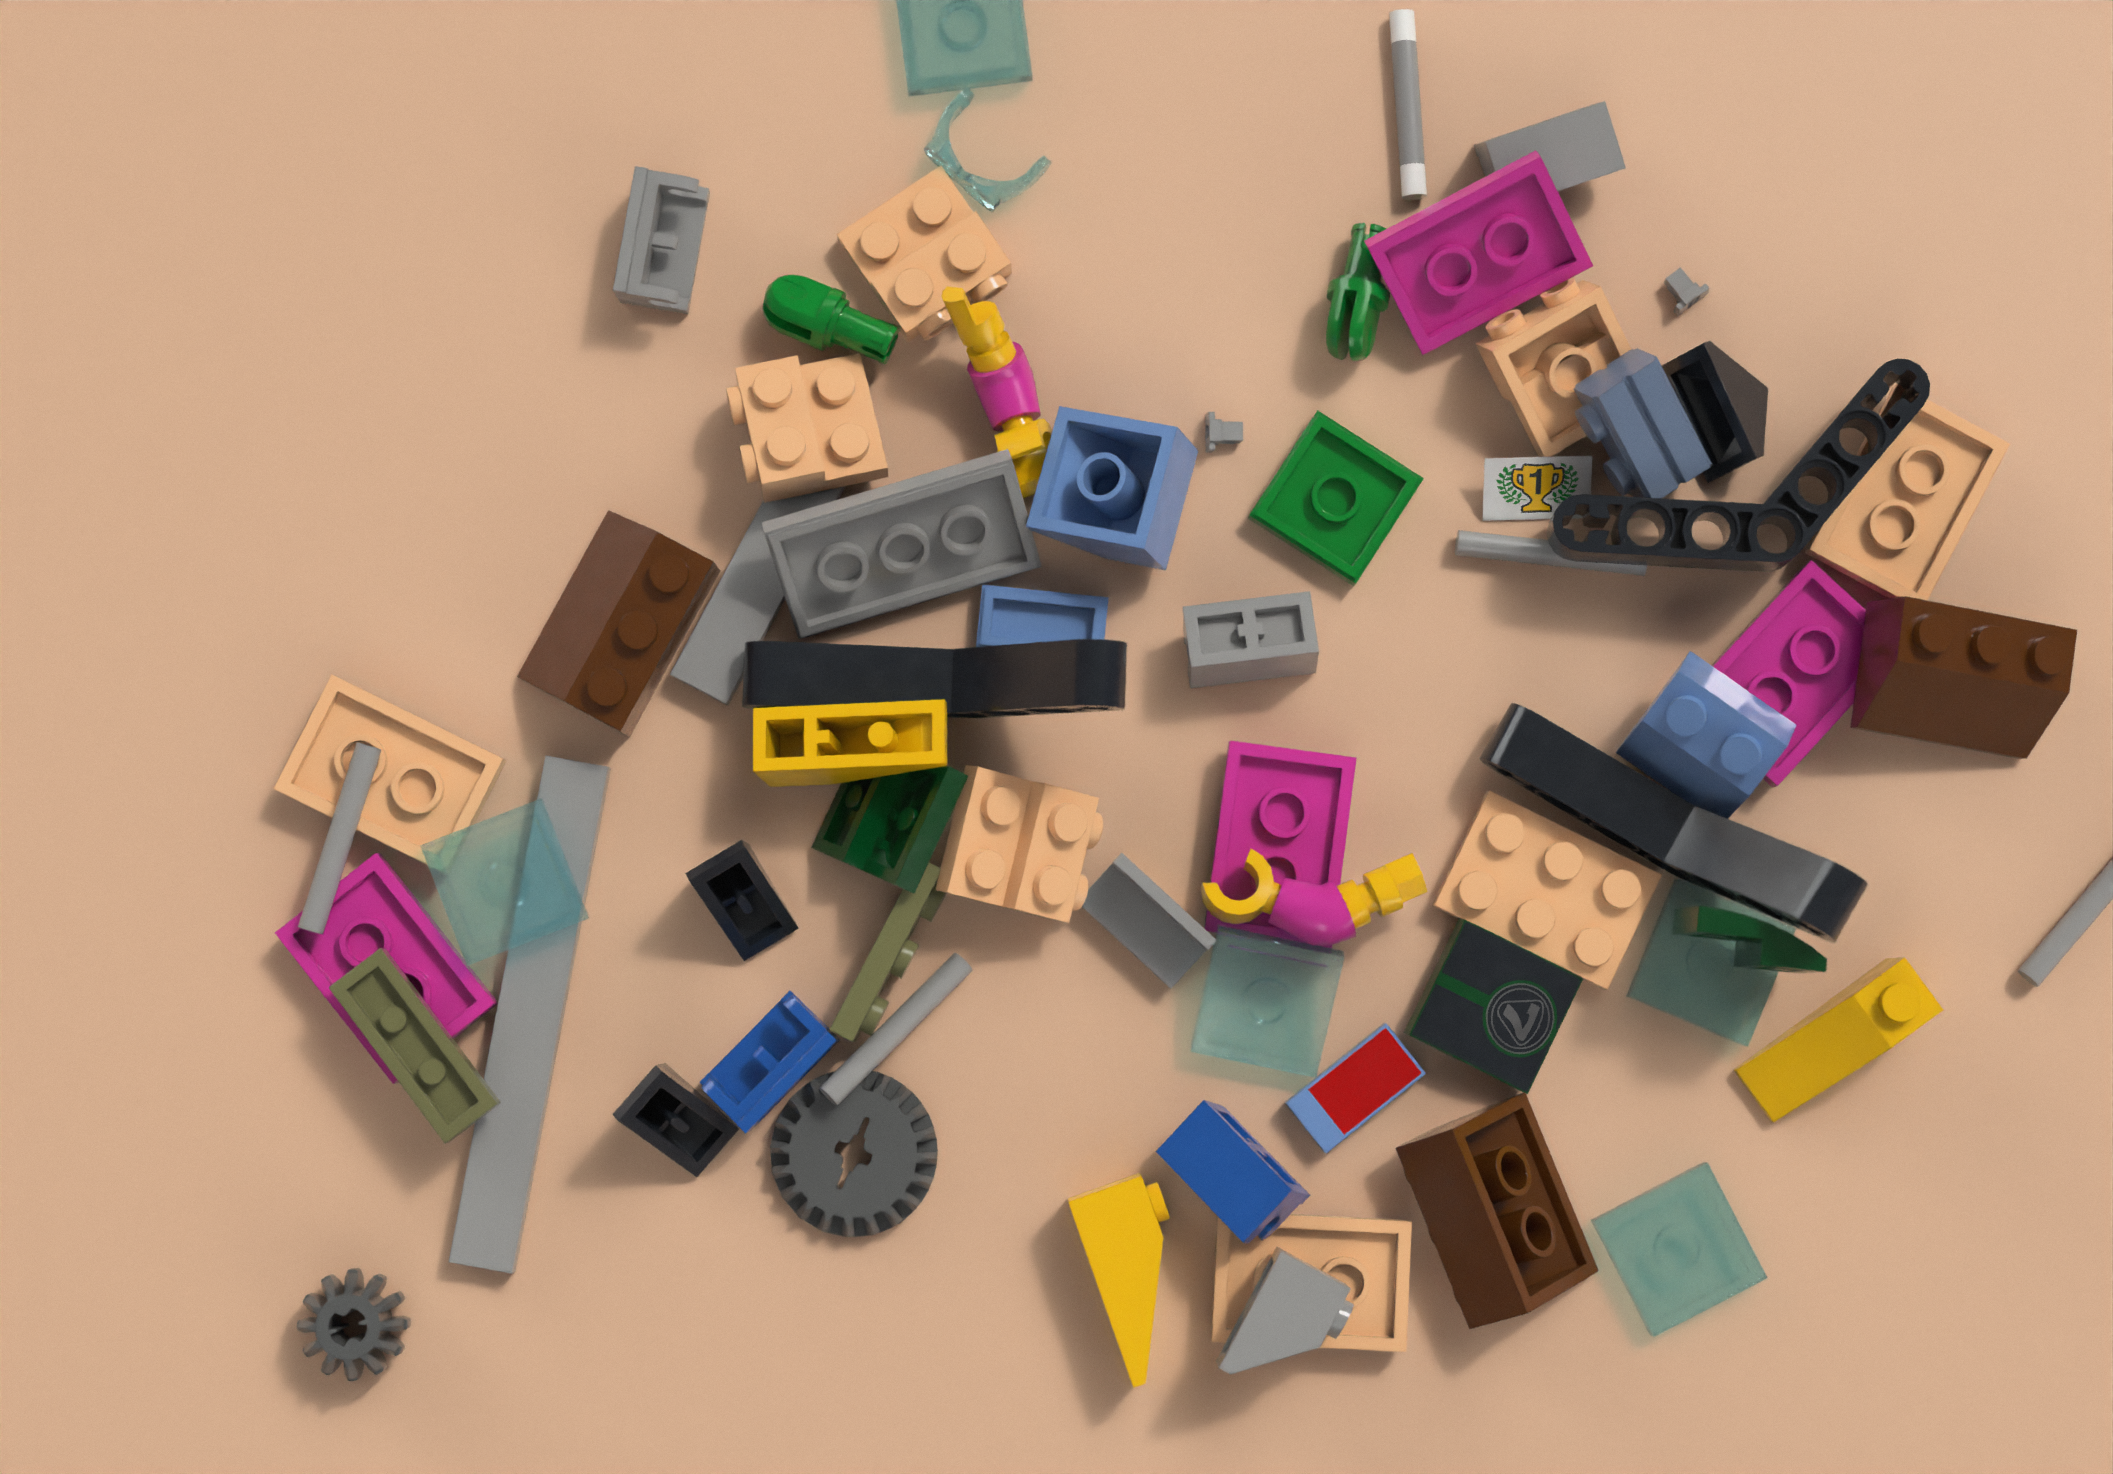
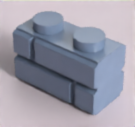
(1640, 426)

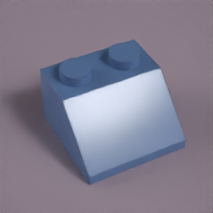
(1113, 486)
(1707, 738)

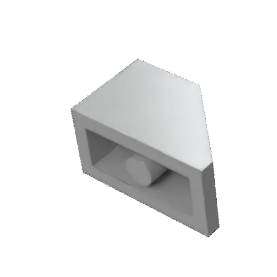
(1286, 1314)

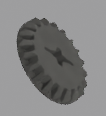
(873, 1194)

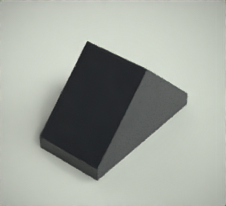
(742, 899)
(676, 1119)

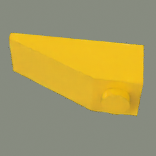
(847, 741)
(1839, 1037)
(1125, 1252)

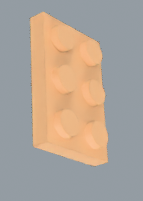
(1911, 503)
(423, 779)
(1547, 889)
(1361, 1252)

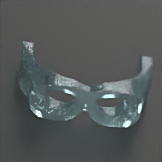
(985, 191)

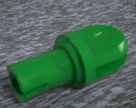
(1356, 300)
(823, 318)

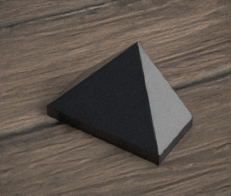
(1722, 405)

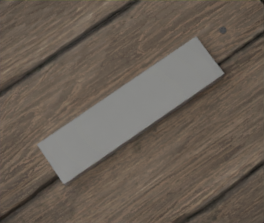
(740, 606)

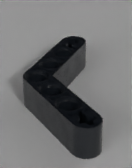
(1740, 521)
(972, 680)
(1672, 832)

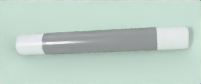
(1408, 104)

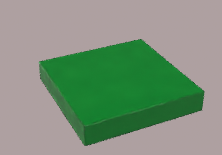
(1335, 498)

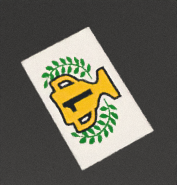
(1533, 485)

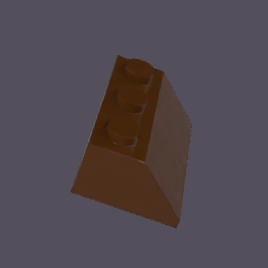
(619, 622)
(1960, 676)
(1497, 1211)

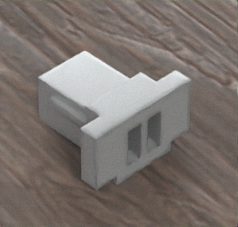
(1684, 290)
(1221, 432)

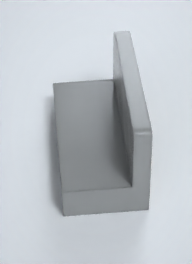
(1147, 921)

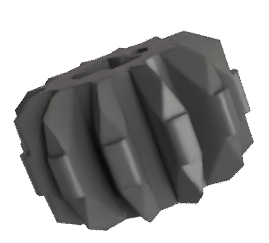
(365, 1347)

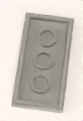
(902, 544)

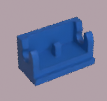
(768, 1062)
(1232, 1172)

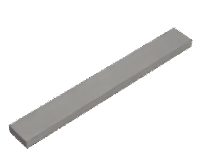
(527, 1041)

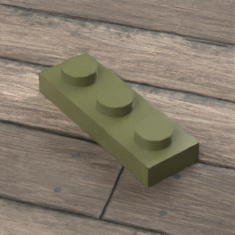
(888, 956)
(414, 1045)

